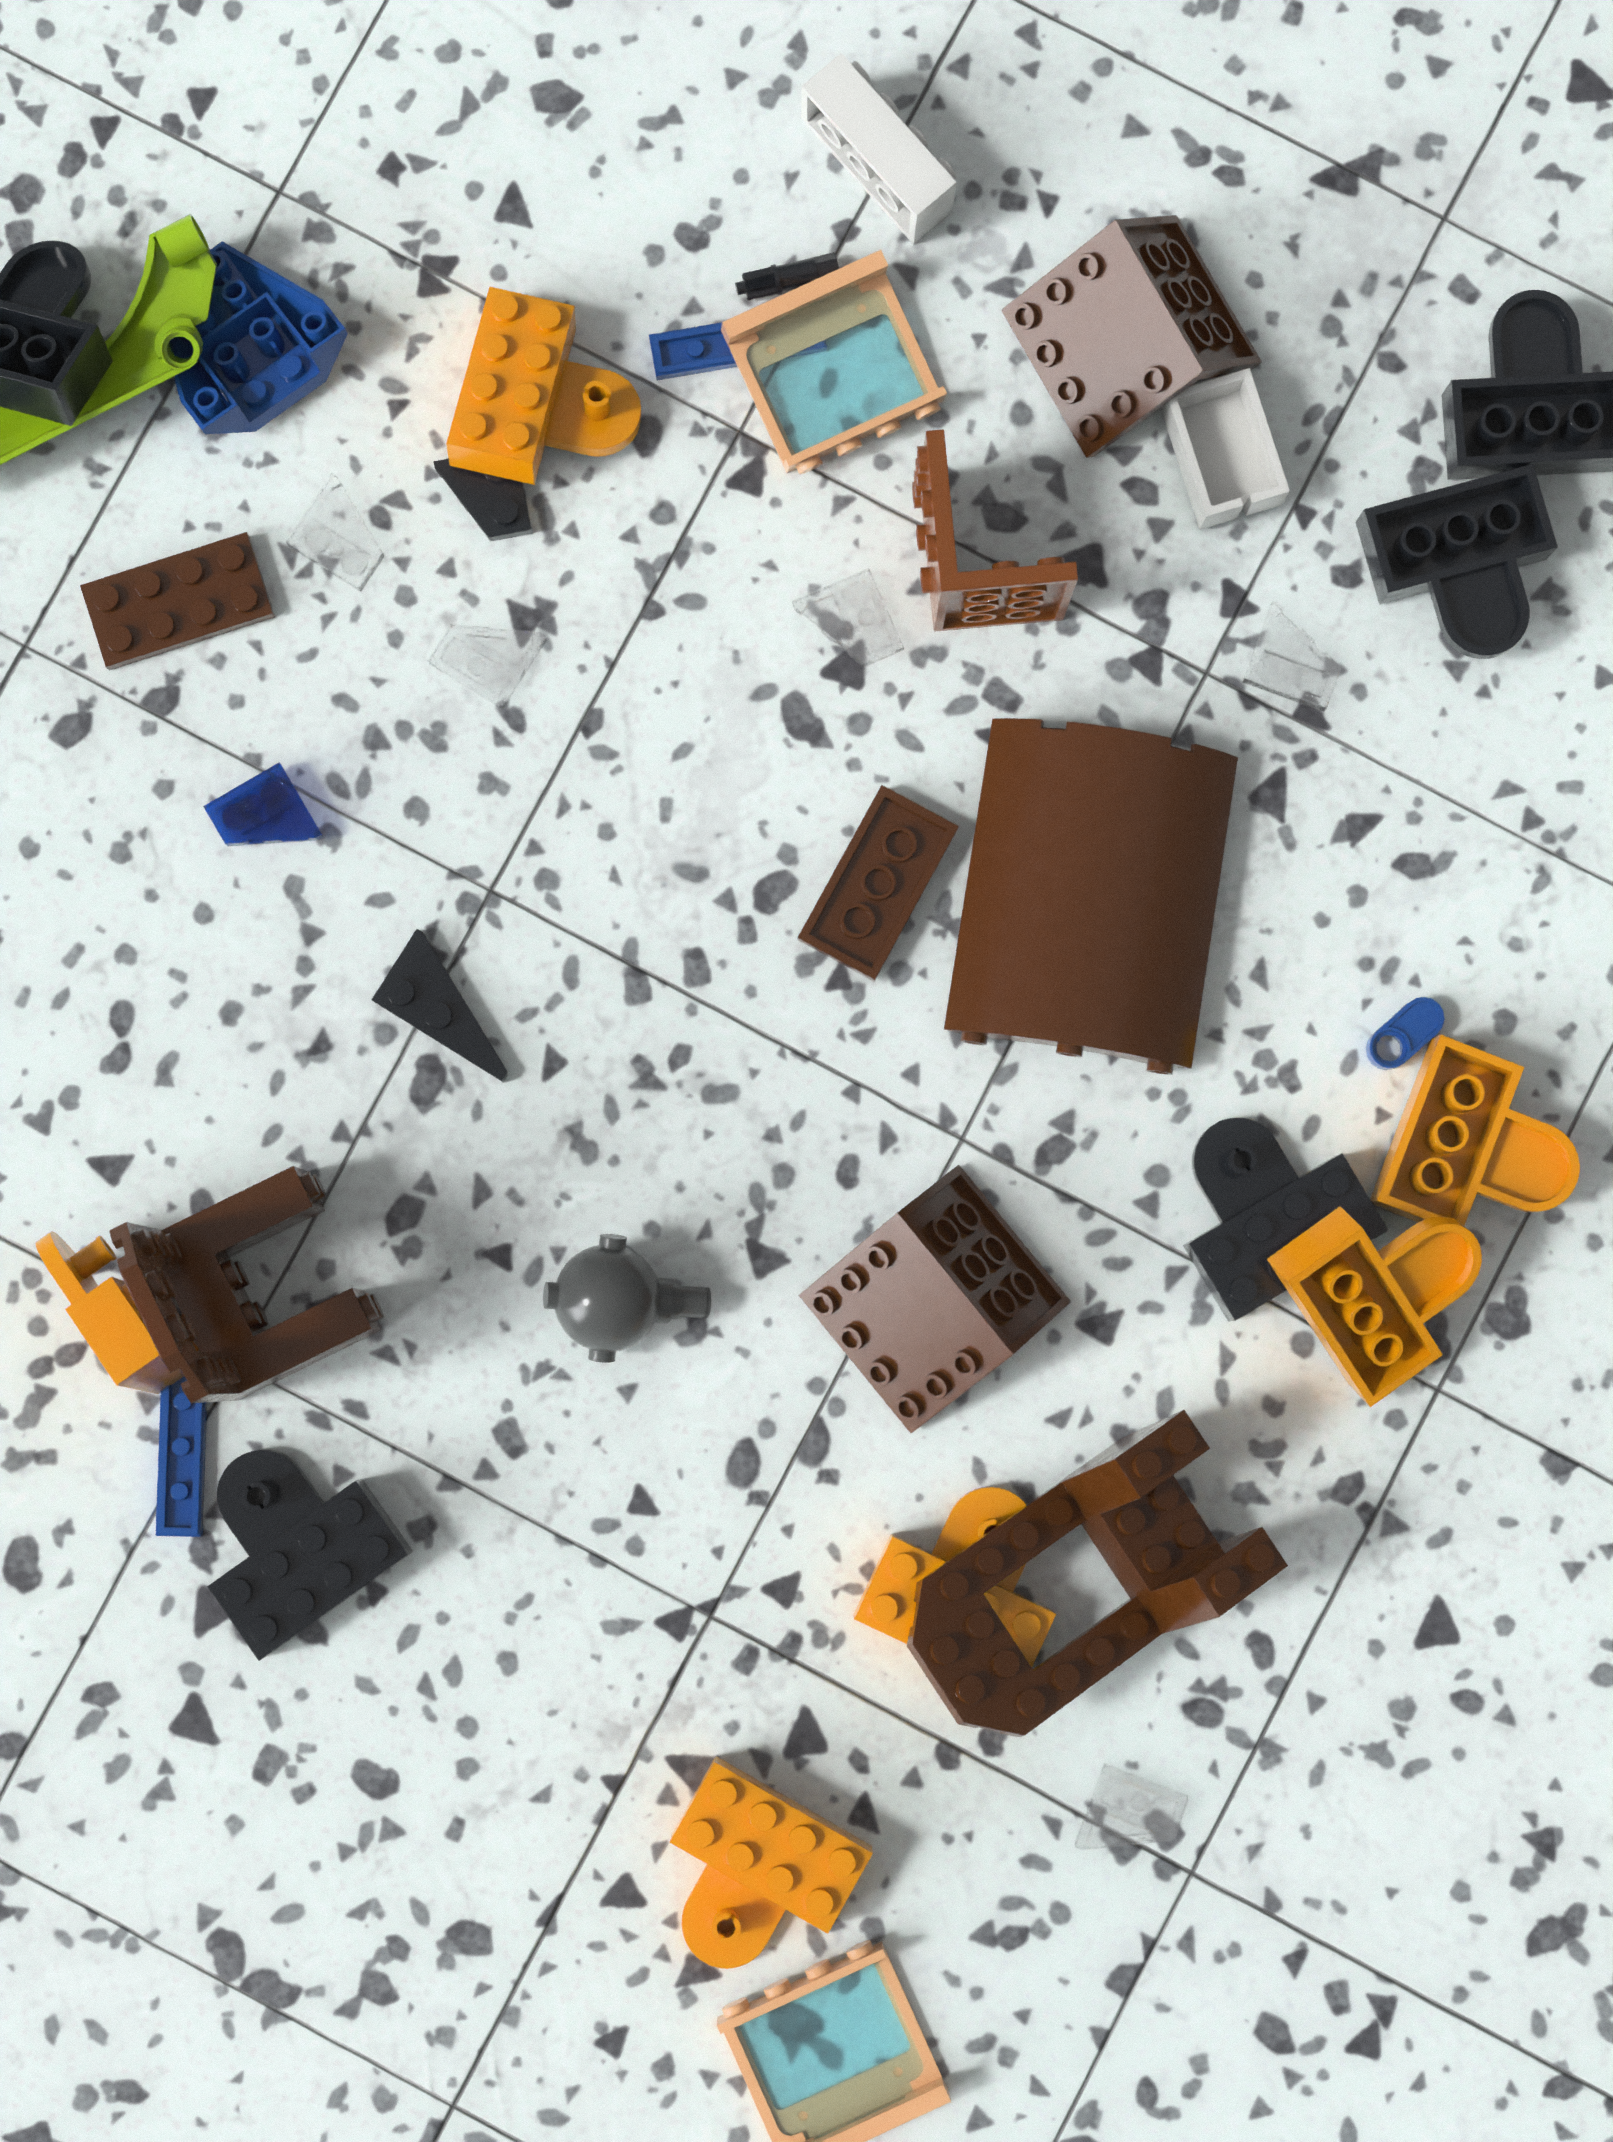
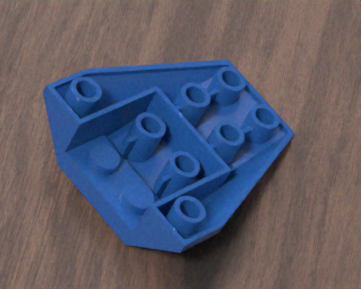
(261, 347)

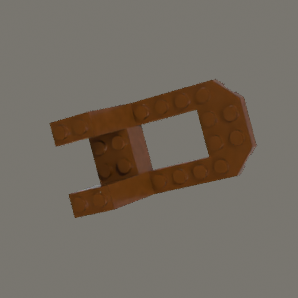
(196, 1269)
(1150, 1543)

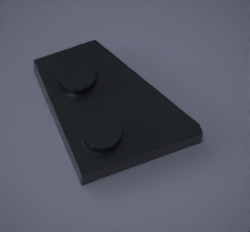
(492, 501)

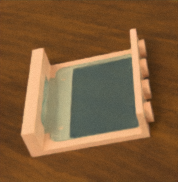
(832, 364)
(835, 2052)

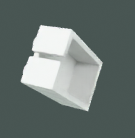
(1225, 449)

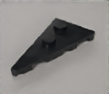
(427, 999)

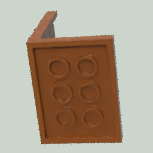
(978, 597)

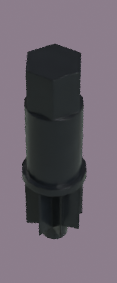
(785, 277)

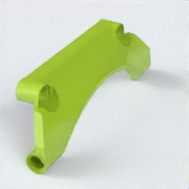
(167, 304)

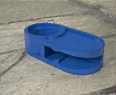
(1412, 1028)

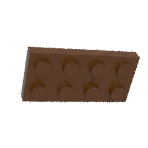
(177, 601)
(878, 883)

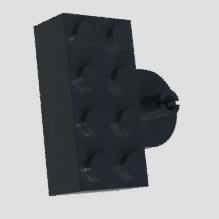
(45, 355)
(1535, 403)
(1466, 553)
(1262, 1210)
(299, 1548)

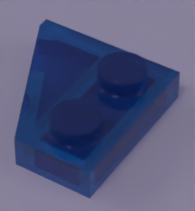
(263, 812)

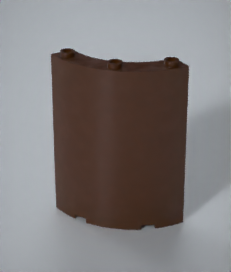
(1091, 892)

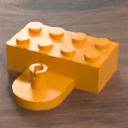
(529, 395)
(1467, 1142)
(1374, 1302)
(106, 1314)
(891, 1590)
(759, 1861)

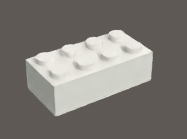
(878, 147)

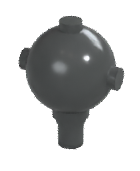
(613, 1298)

